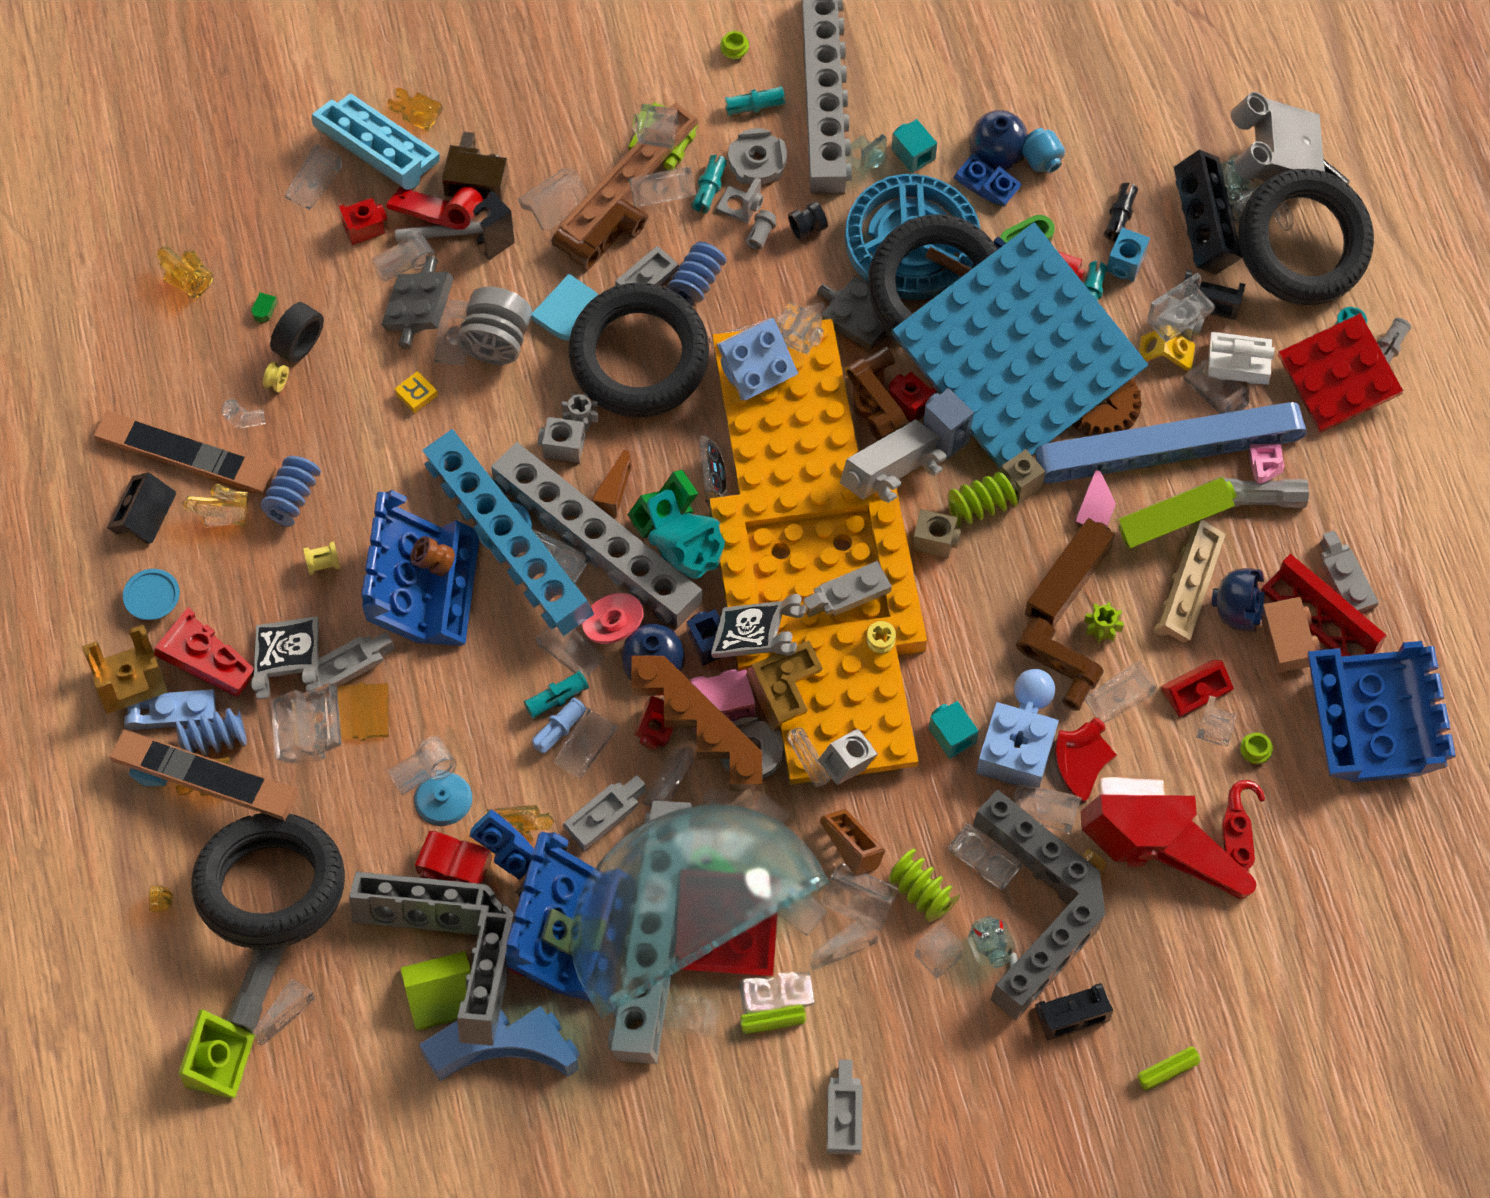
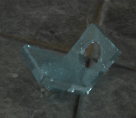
(871, 155)

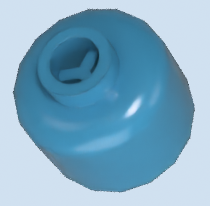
(1043, 150)

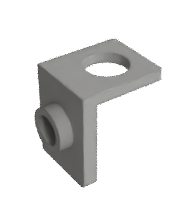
(751, 201)

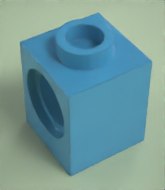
(1132, 245)

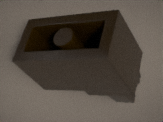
(471, 169)

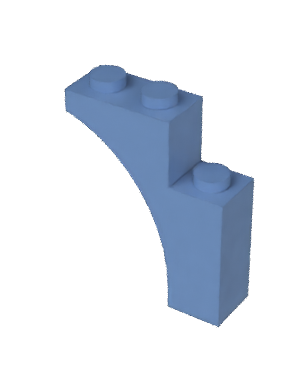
(529, 1037)

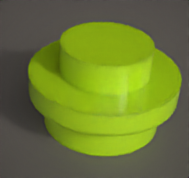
(734, 45)
(1256, 748)

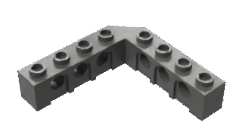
(1064, 872)
(447, 908)

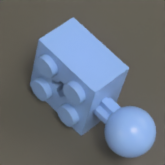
(1020, 728)

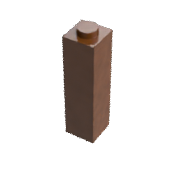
(1070, 572)

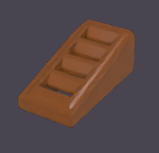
(612, 489)
(860, 850)

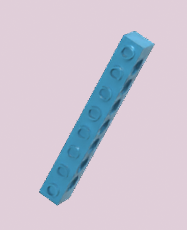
(563, 613)

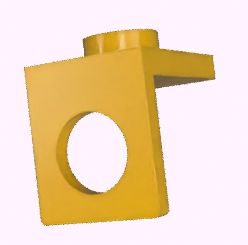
(1178, 350)

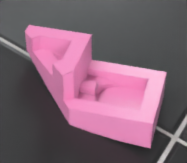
(1266, 461)
(1098, 502)

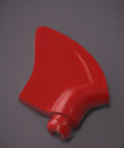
(1082, 756)

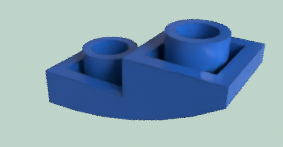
(986, 182)
(509, 846)

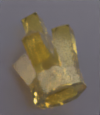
(185, 271)
(221, 508)
(525, 819)

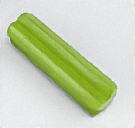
(773, 1019)
(1168, 1068)

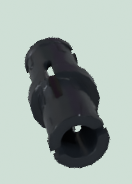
(1121, 210)

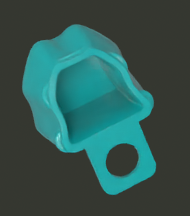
(685, 540)

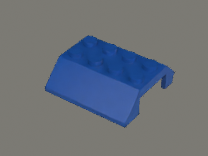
(409, 597)
(1381, 713)
(550, 883)

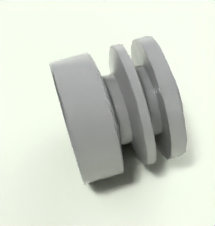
(494, 325)

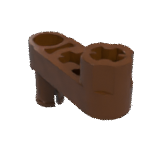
(587, 252)
(887, 414)
(1038, 645)

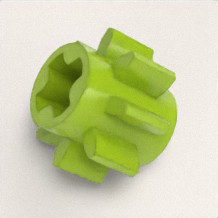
(1102, 630)

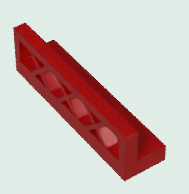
(1329, 603)

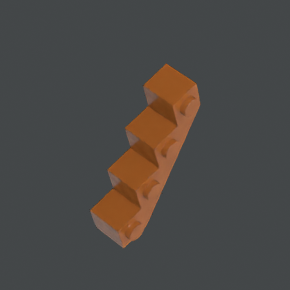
(691, 708)

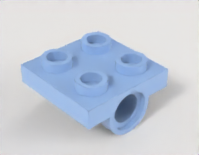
(756, 359)

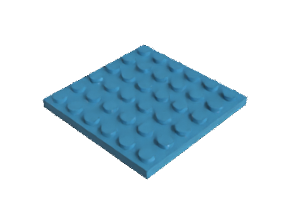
(1020, 346)

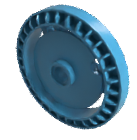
(915, 272)

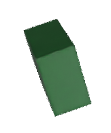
(263, 307)

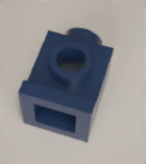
(703, 625)

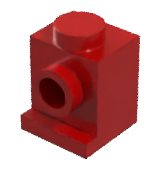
(363, 220)
(911, 402)
(653, 712)

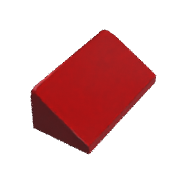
(1196, 687)

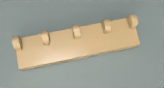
(1190, 581)

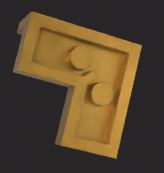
(775, 681)

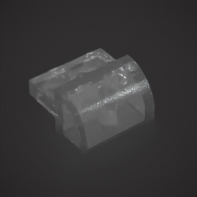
(306, 724)

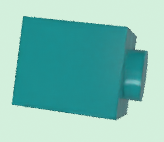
(914, 145)
(953, 729)

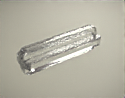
(808, 756)

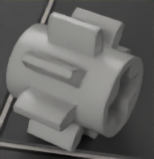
(580, 409)

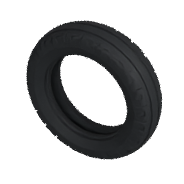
(1347, 209)
(908, 237)
(630, 299)
(278, 927)

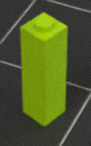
(1176, 512)

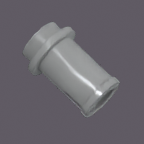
(763, 224)

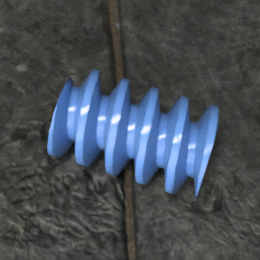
(697, 272)
(288, 489)
(212, 733)

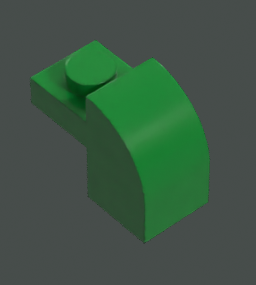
(684, 494)

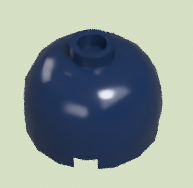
(998, 139)
(1240, 599)
(653, 641)

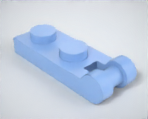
(170, 708)

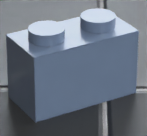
(950, 420)

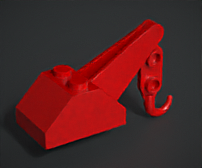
(1162, 829)

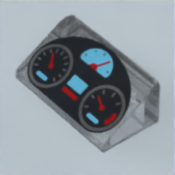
(712, 469)

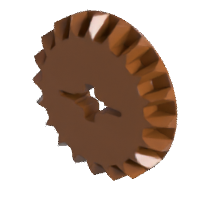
(1117, 416)

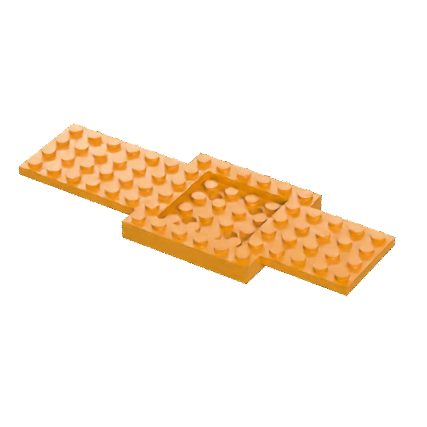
(788, 472)

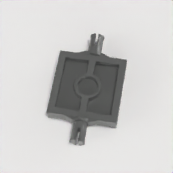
(417, 302)
(854, 314)

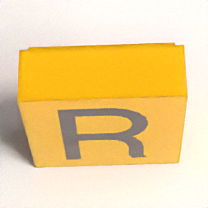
(416, 392)

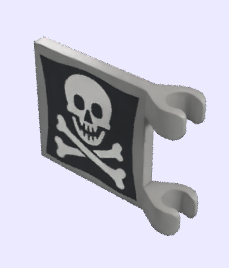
(755, 628)
(286, 650)

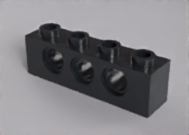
(1207, 212)

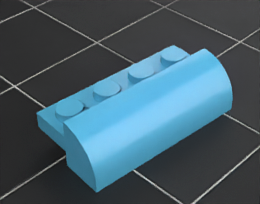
(376, 140)

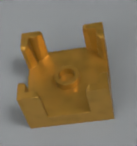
(128, 675)

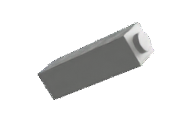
(891, 458)

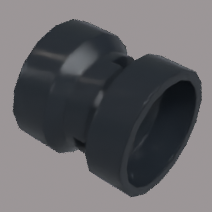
(808, 220)

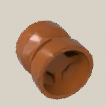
(432, 556)

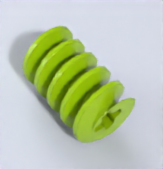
(980, 497)
(921, 887)

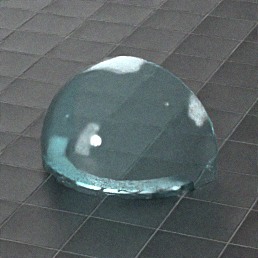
(682, 892)

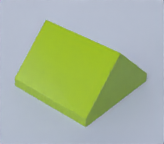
(436, 989)
(215, 1056)

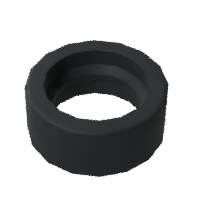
(296, 332)

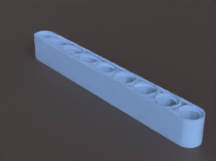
(1170, 442)

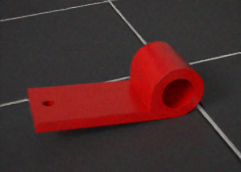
(452, 214)

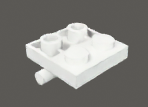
(1240, 358)

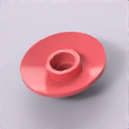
(613, 618)

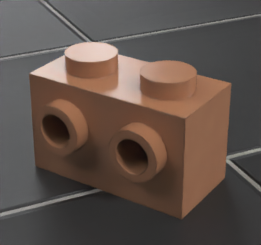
(1288, 634)

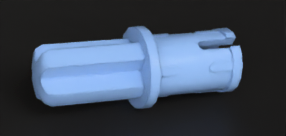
(558, 725)

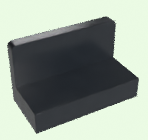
(142, 507)

